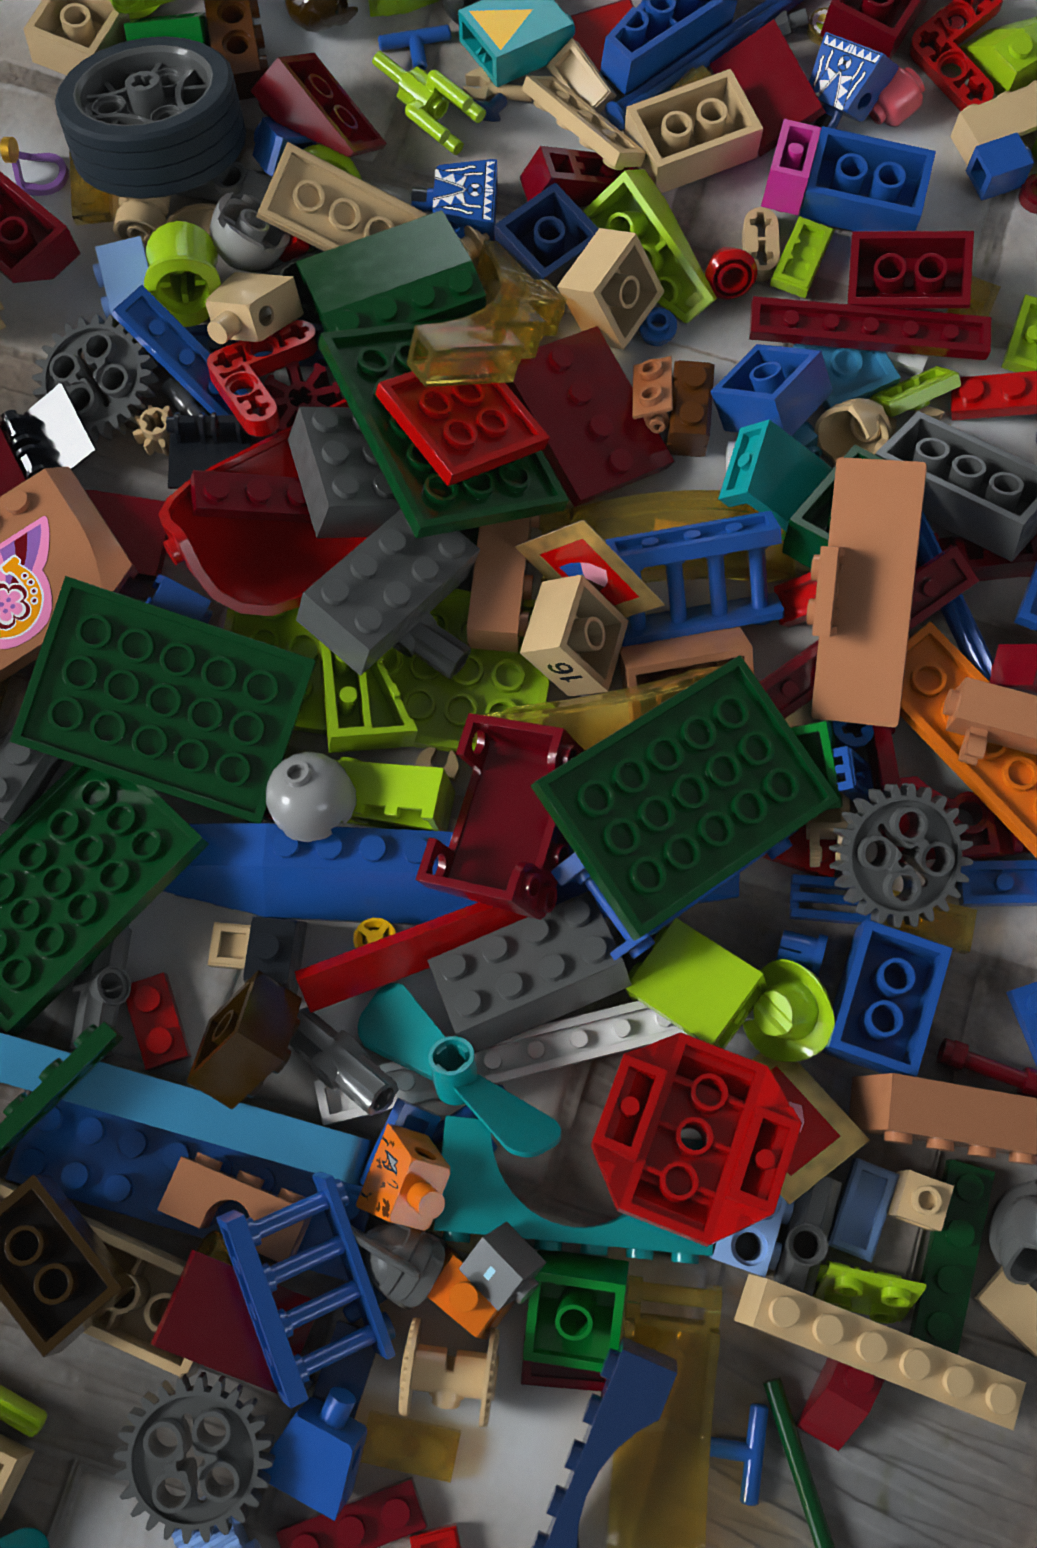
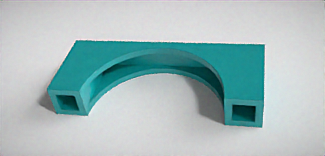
(482, 1201)

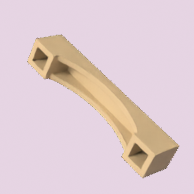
(880, 1351)

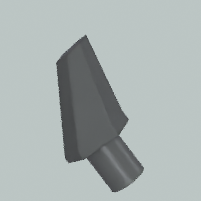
(788, 22)

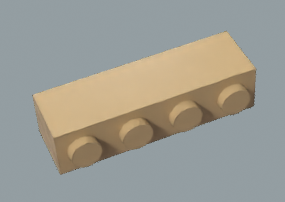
(997, 118)

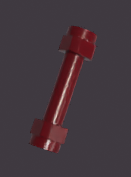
(956, 1056)

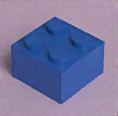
(772, 385)

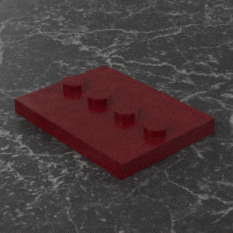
(587, 412)

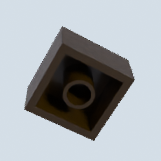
(246, 1041)

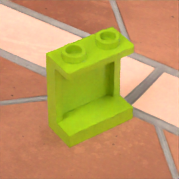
(696, 984)

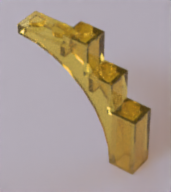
(495, 339)

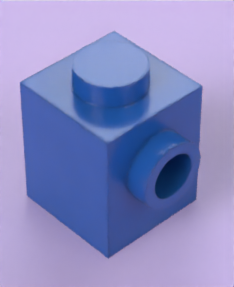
(999, 166)

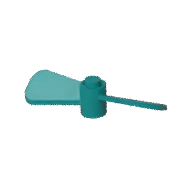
(405, 1034)

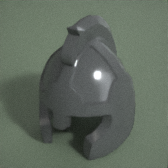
(1014, 1232)
(401, 1261)

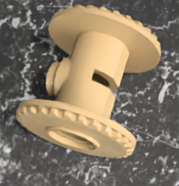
(446, 1376)

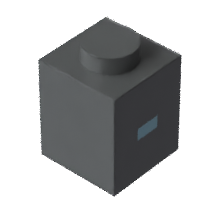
(503, 1267)

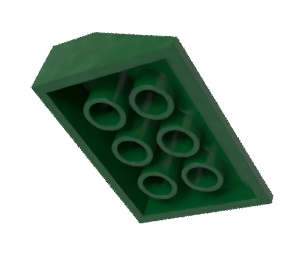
(394, 277)

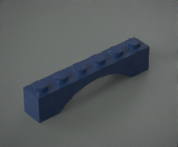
(630, 1400)

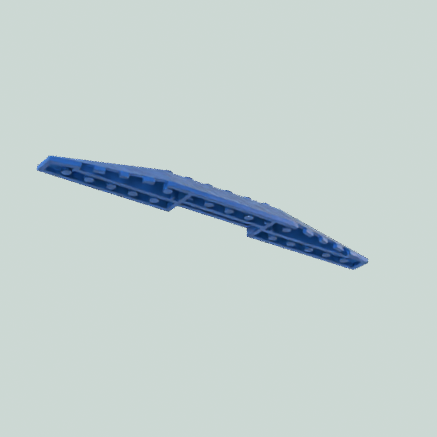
(331, 879)

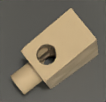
(252, 307)

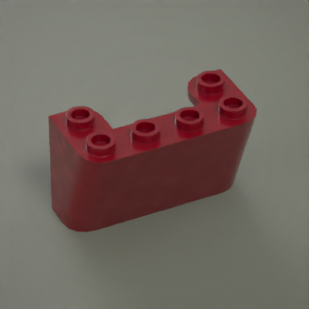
(503, 832)

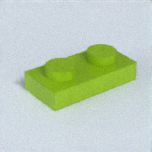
(1022, 345)

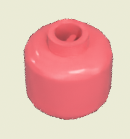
(899, 98)

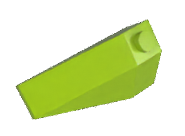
(1006, 54)
(638, 207)

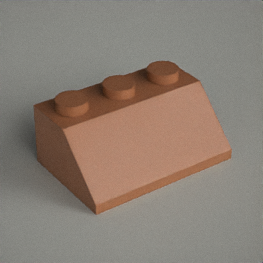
(678, 655)

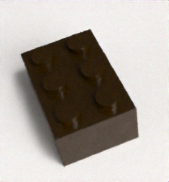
(54, 1266)

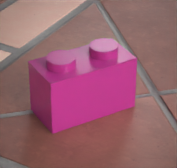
(791, 167)

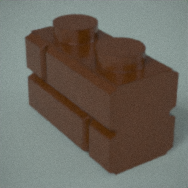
(692, 408)

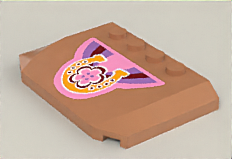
(44, 535)

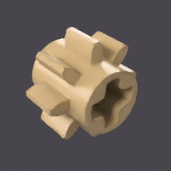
(153, 430)

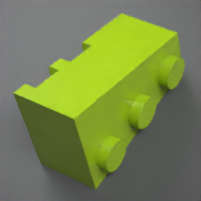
(362, 709)
(399, 795)

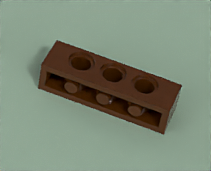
(238, 40)

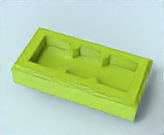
(802, 257)
(917, 391)

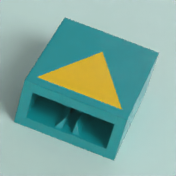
(513, 35)

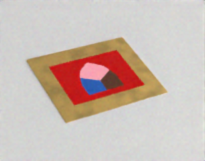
(582, 551)
(825, 1133)

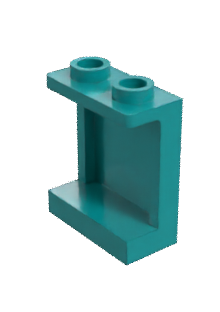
(771, 472)

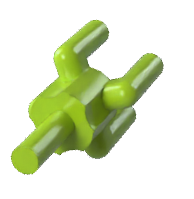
(428, 99)

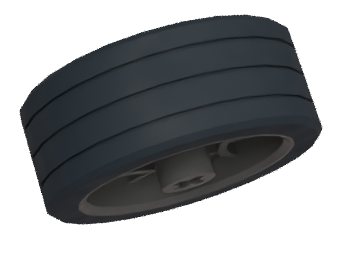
(151, 117)

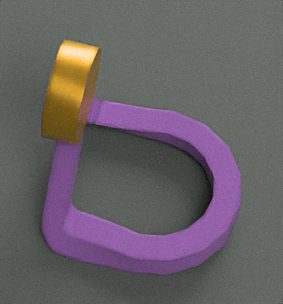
(10, 154)

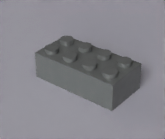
(970, 484)
(384, 590)
(529, 973)

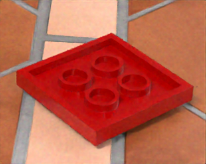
(462, 426)

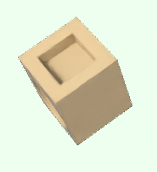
(920, 1200)

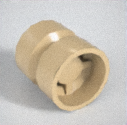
(140, 217)

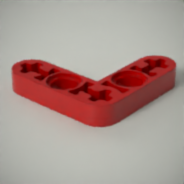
(948, 52)
(231, 373)

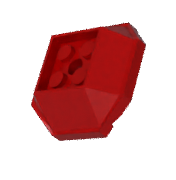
(743, 1128)

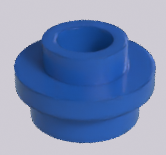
(658, 335)

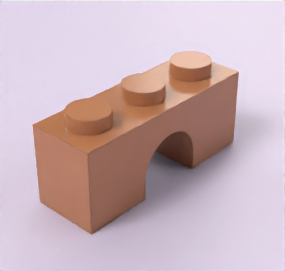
(201, 1188)

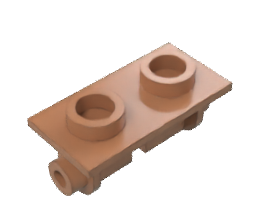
(653, 392)

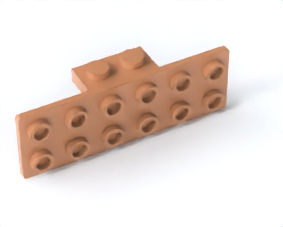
(866, 590)

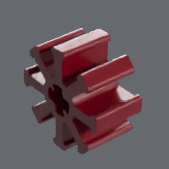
(312, 393)

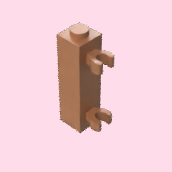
(991, 715)

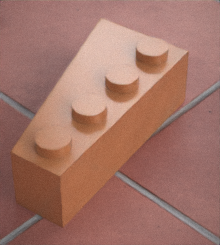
(946, 1116)

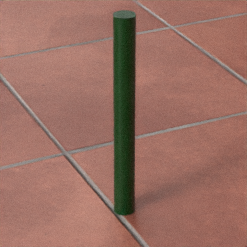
(798, 1464)

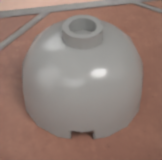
(243, 238)
(310, 796)

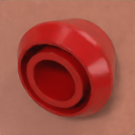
(731, 272)

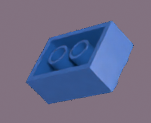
(866, 183)
(887, 999)

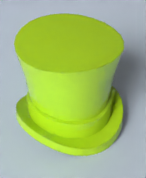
(182, 270)

